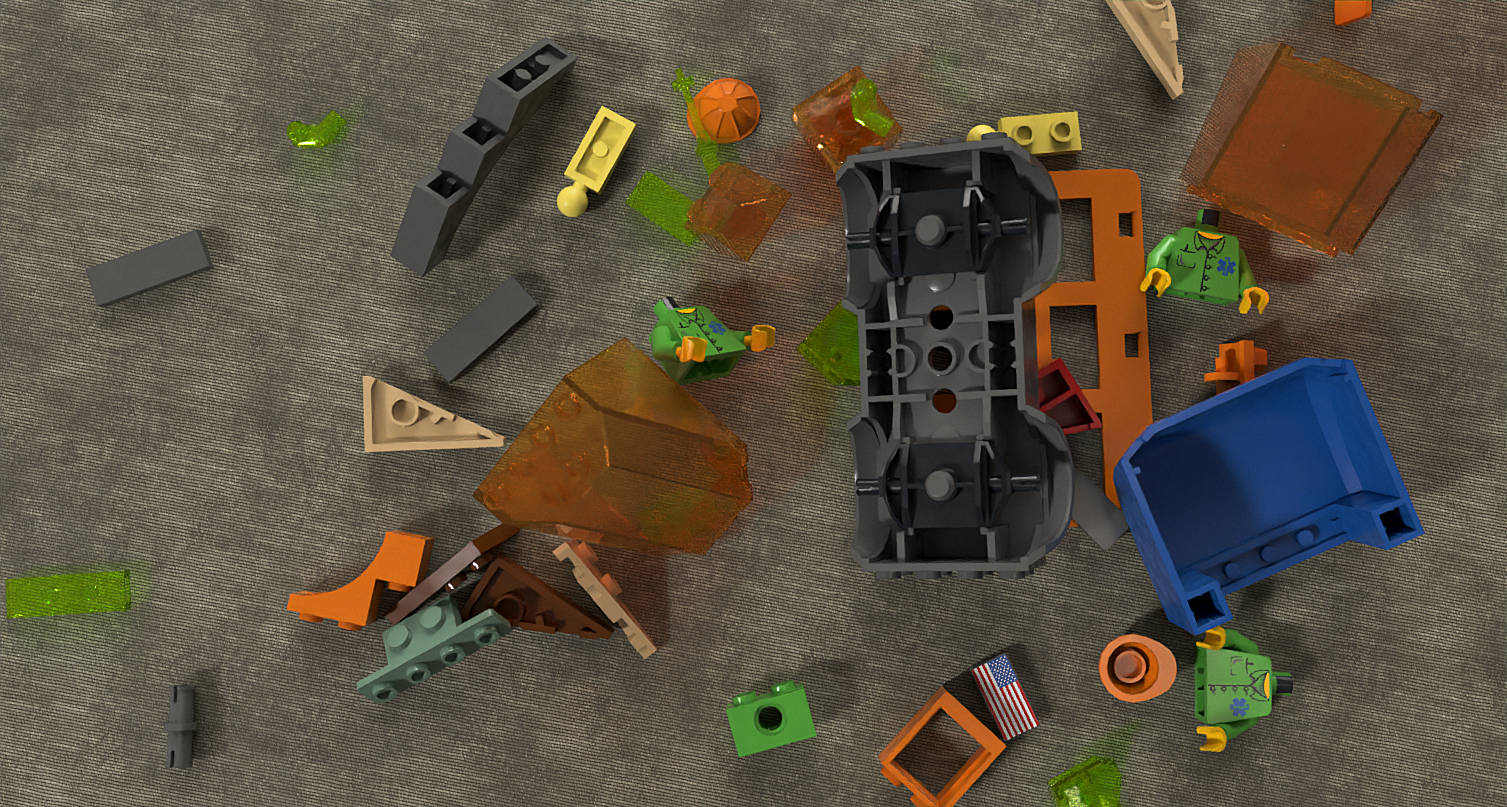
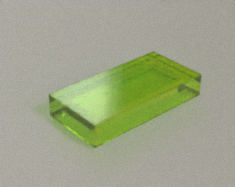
(662, 206)

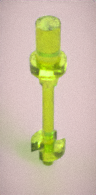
(705, 146)

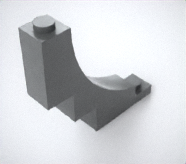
(473, 149)

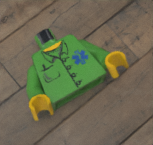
(1203, 266)
(698, 345)
(1233, 686)

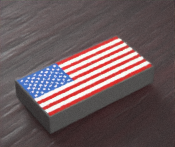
(1004, 696)

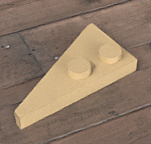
(1155, 34)
(407, 423)
(604, 592)

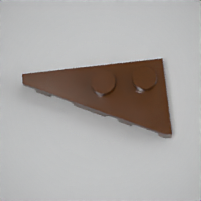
(452, 573)
(530, 603)

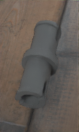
(180, 726)

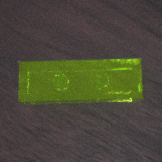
(68, 594)

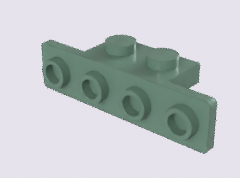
(428, 645)

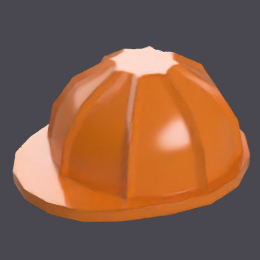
(726, 110)
(1136, 668)

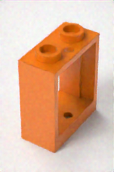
(989, 750)

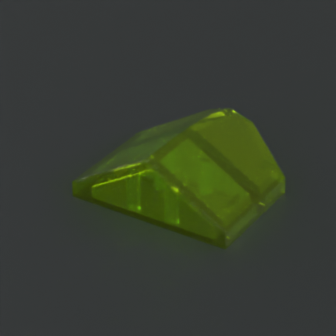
(835, 347)
(1087, 784)

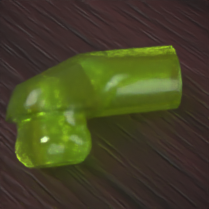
(865, 108)
(316, 135)

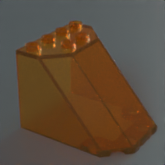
(622, 462)

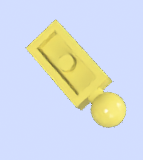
(1038, 134)
(595, 160)

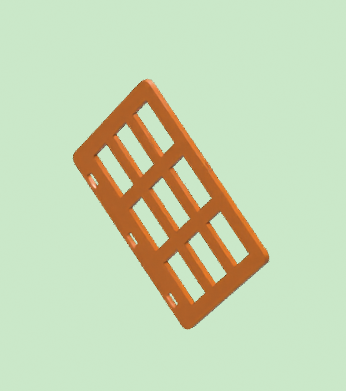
(1119, 308)

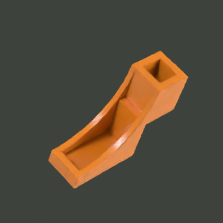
(401, 562)

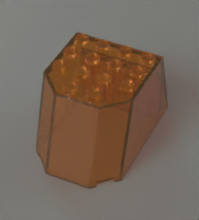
(1306, 146)

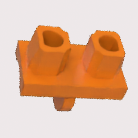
(1236, 365)

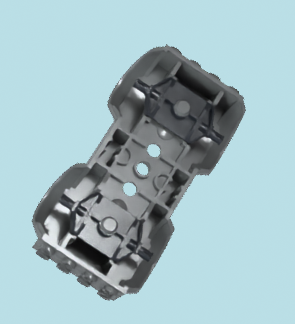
(995, 474)

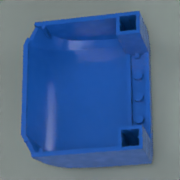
(1259, 486)

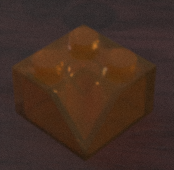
(829, 125)
(736, 211)

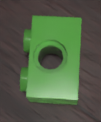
(753, 735)

